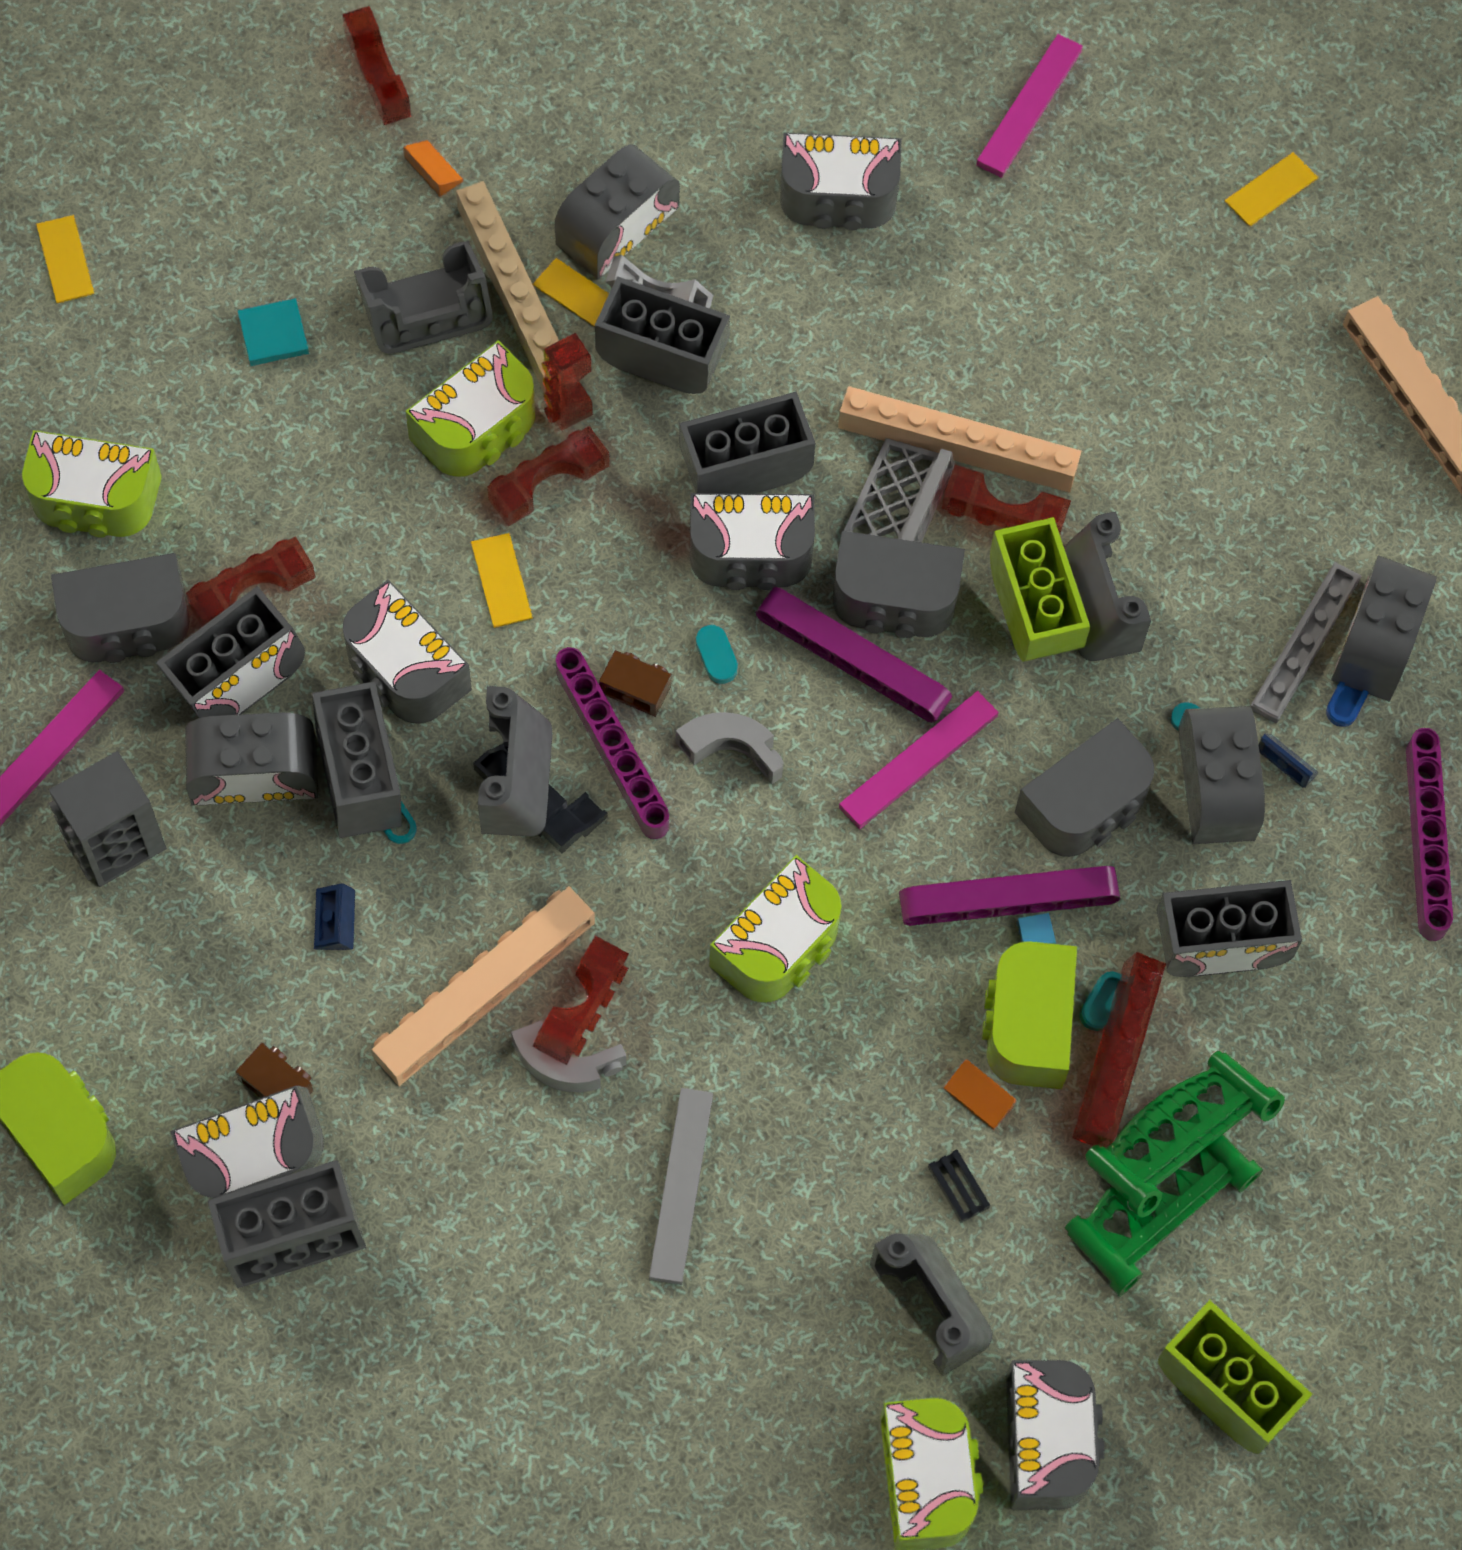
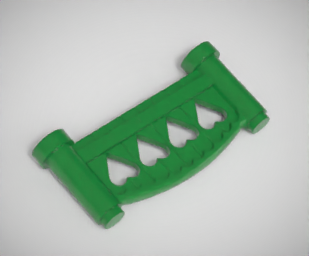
(1138, 1179)
(1118, 1254)

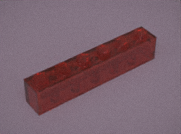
(1119, 1051)

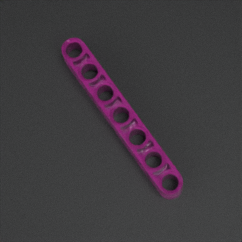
(854, 654)
(614, 756)
(1426, 847)
(1009, 895)

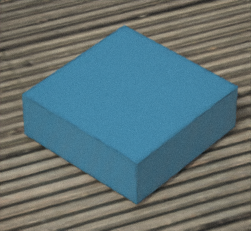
(1036, 929)

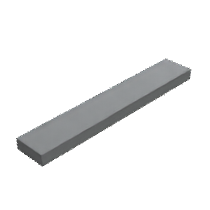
(1305, 642)
(681, 1186)

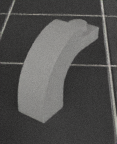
(687, 290)
(730, 732)
(578, 1075)

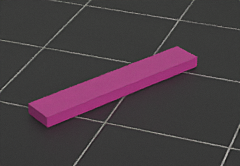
(1029, 105)
(56, 741)
(918, 760)

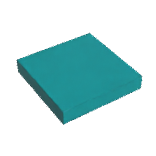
(273, 332)

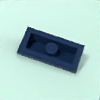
(1286, 760)
(334, 918)

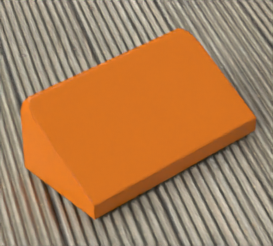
(432, 167)
(980, 1094)

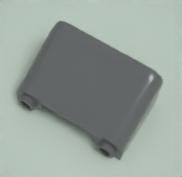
(428, 304)
(1115, 623)
(519, 800)
(965, 1329)

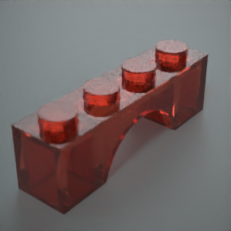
(369, 51)
(564, 367)
(578, 455)
(969, 497)
(282, 565)
(565, 1027)

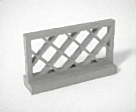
(924, 502)

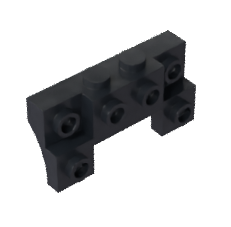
(563, 822)

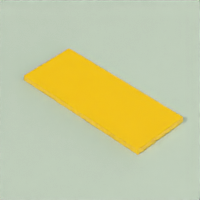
(1271, 189)
(65, 259)
(572, 290)
(501, 580)

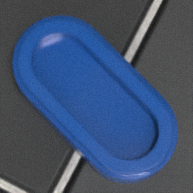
(1345, 705)

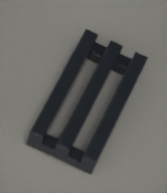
(945, 1162)

